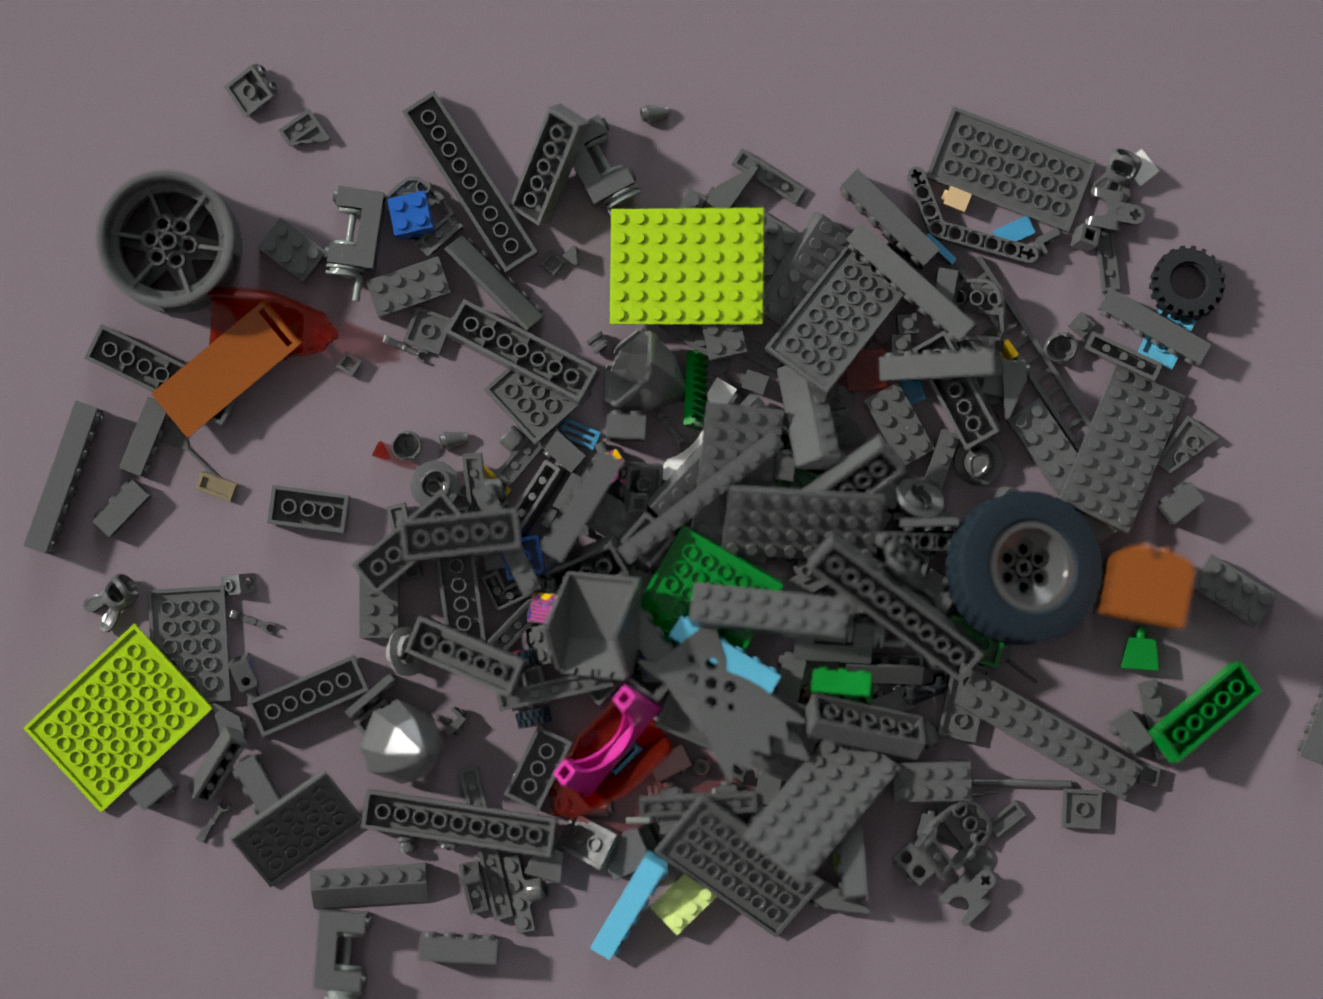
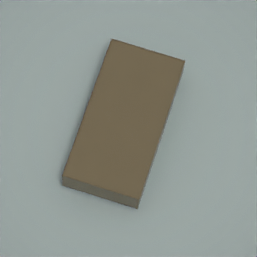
(216, 486)

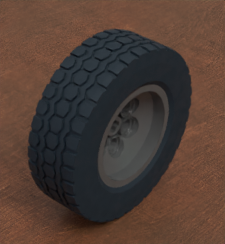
(1065, 569)

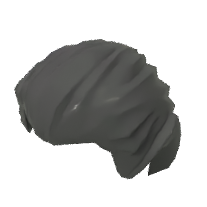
(1061, 347)

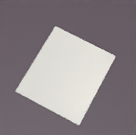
(1147, 169)

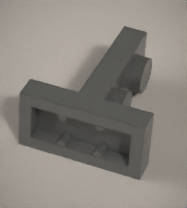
(473, 886)

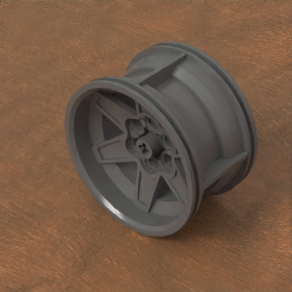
(151, 189)

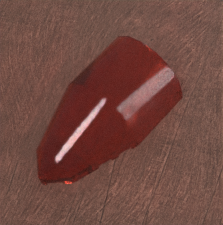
(306, 322)
(593, 738)

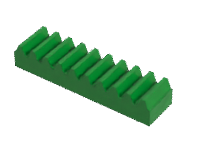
(694, 389)

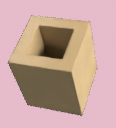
(956, 199)

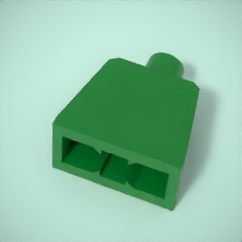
(1140, 652)

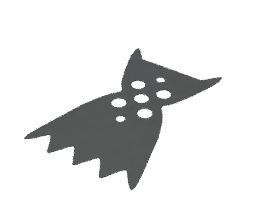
(729, 732)

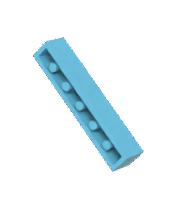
(735, 658)
(629, 904)

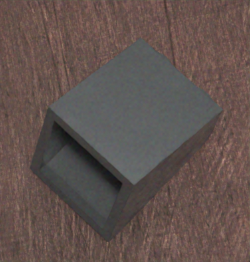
(632, 849)

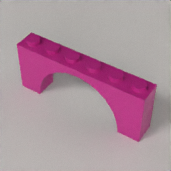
(588, 773)

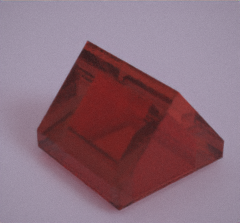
(381, 451)

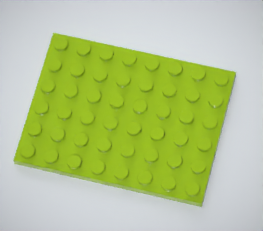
(687, 266)
(118, 718)

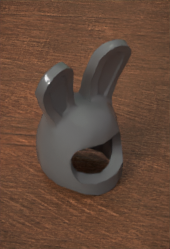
(1121, 169)
(117, 595)

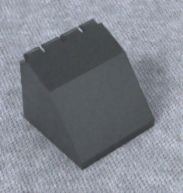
(595, 625)

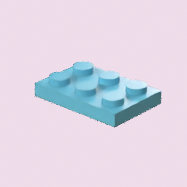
(1161, 354)

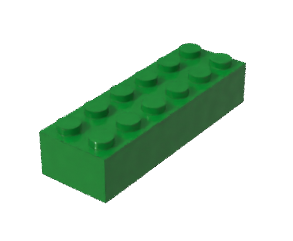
(1204, 711)

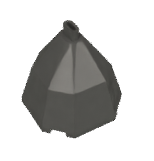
(643, 374)
(399, 741)

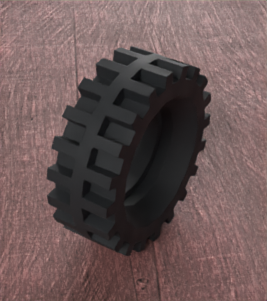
(1176, 305)

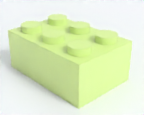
(682, 903)

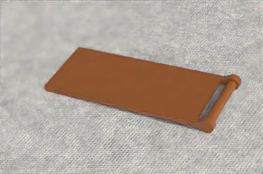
(225, 369)

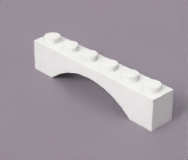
(719, 393)

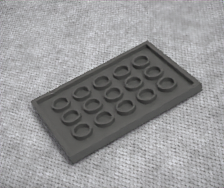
(193, 635)
(296, 828)

